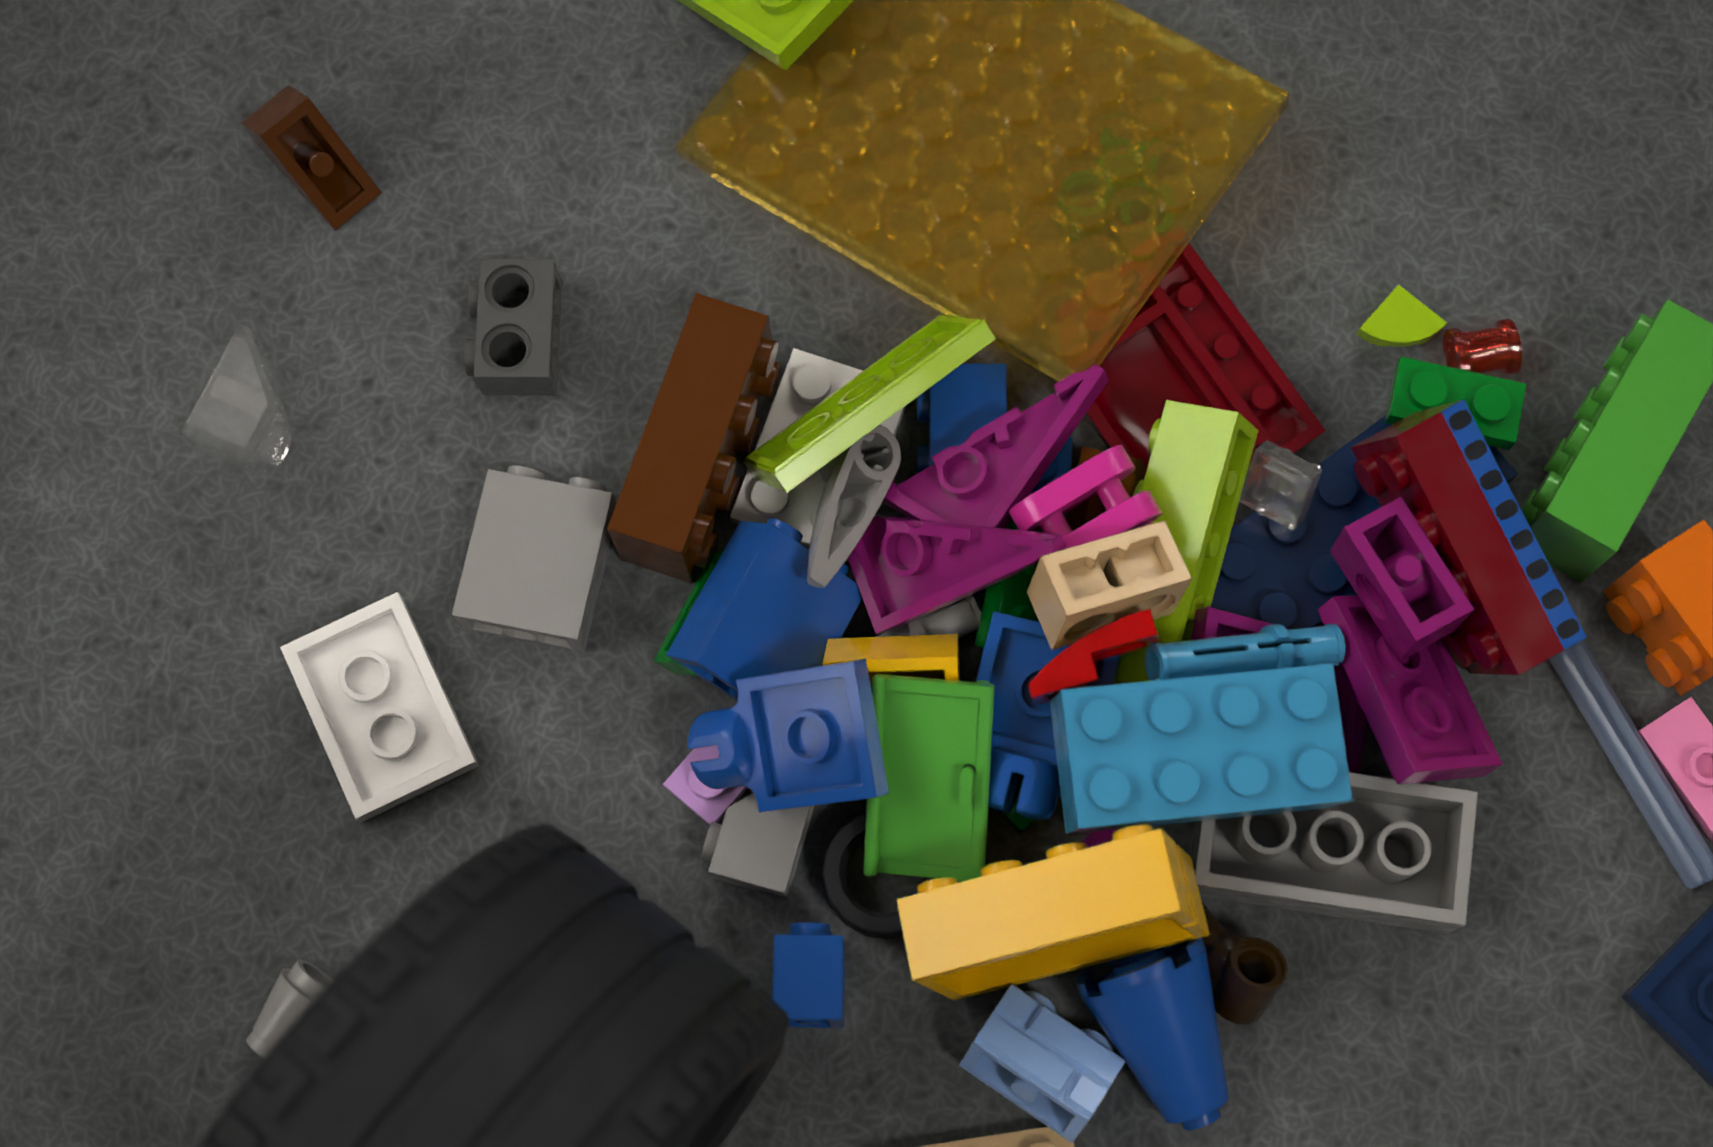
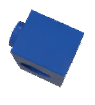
(810, 976)

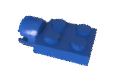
(1021, 728)
(796, 738)

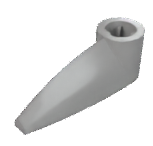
(849, 501)

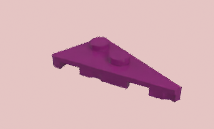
(999, 461)
(924, 565)

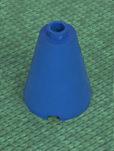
(1165, 1028)

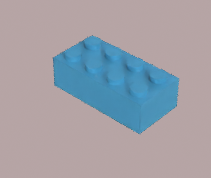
(1199, 748)

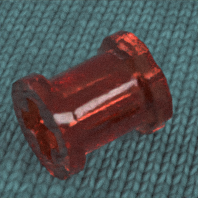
(1484, 348)

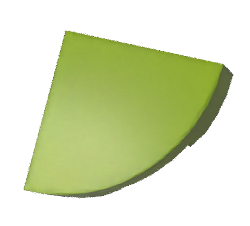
(1401, 322)

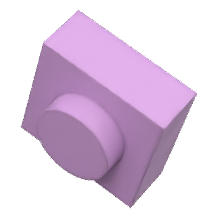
(702, 800)

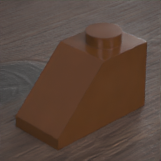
(311, 156)

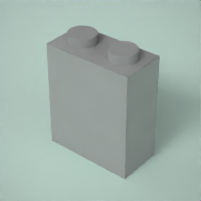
(535, 558)

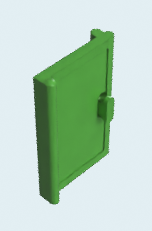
(935, 805)

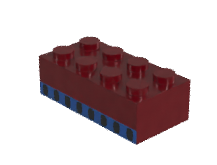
(1480, 533)

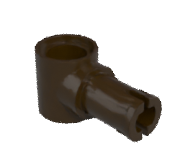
(1242, 972)

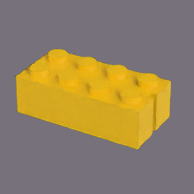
(1052, 914)

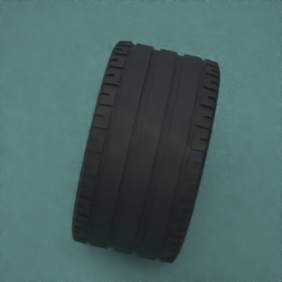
(518, 1013)

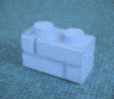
(1043, 1062)

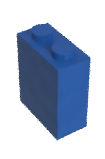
(761, 611)

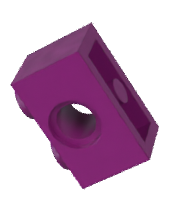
(1400, 578)

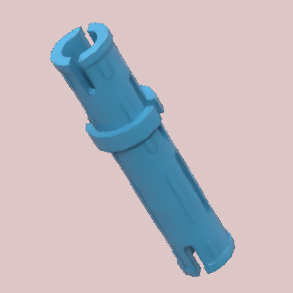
(1269, 649)

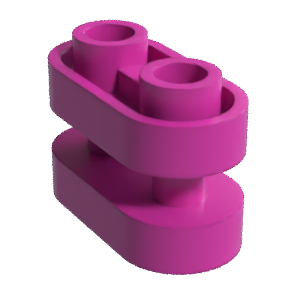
(1094, 477)

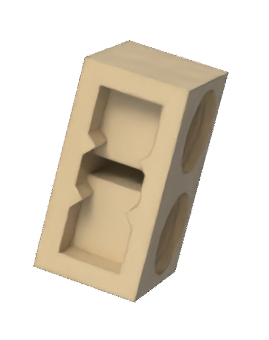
(1106, 581)

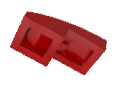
(1077, 664)

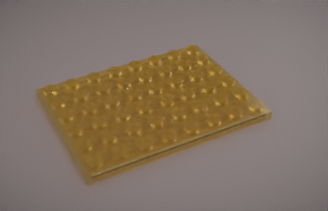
(996, 157)

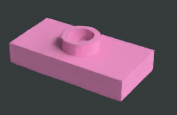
(1684, 750)

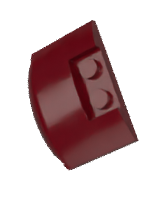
(1196, 351)

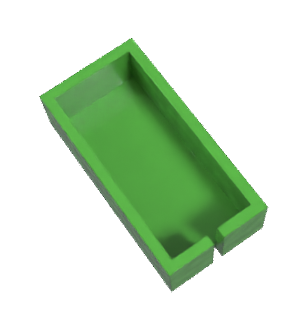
(1621, 439)

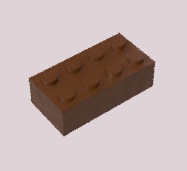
(695, 439)

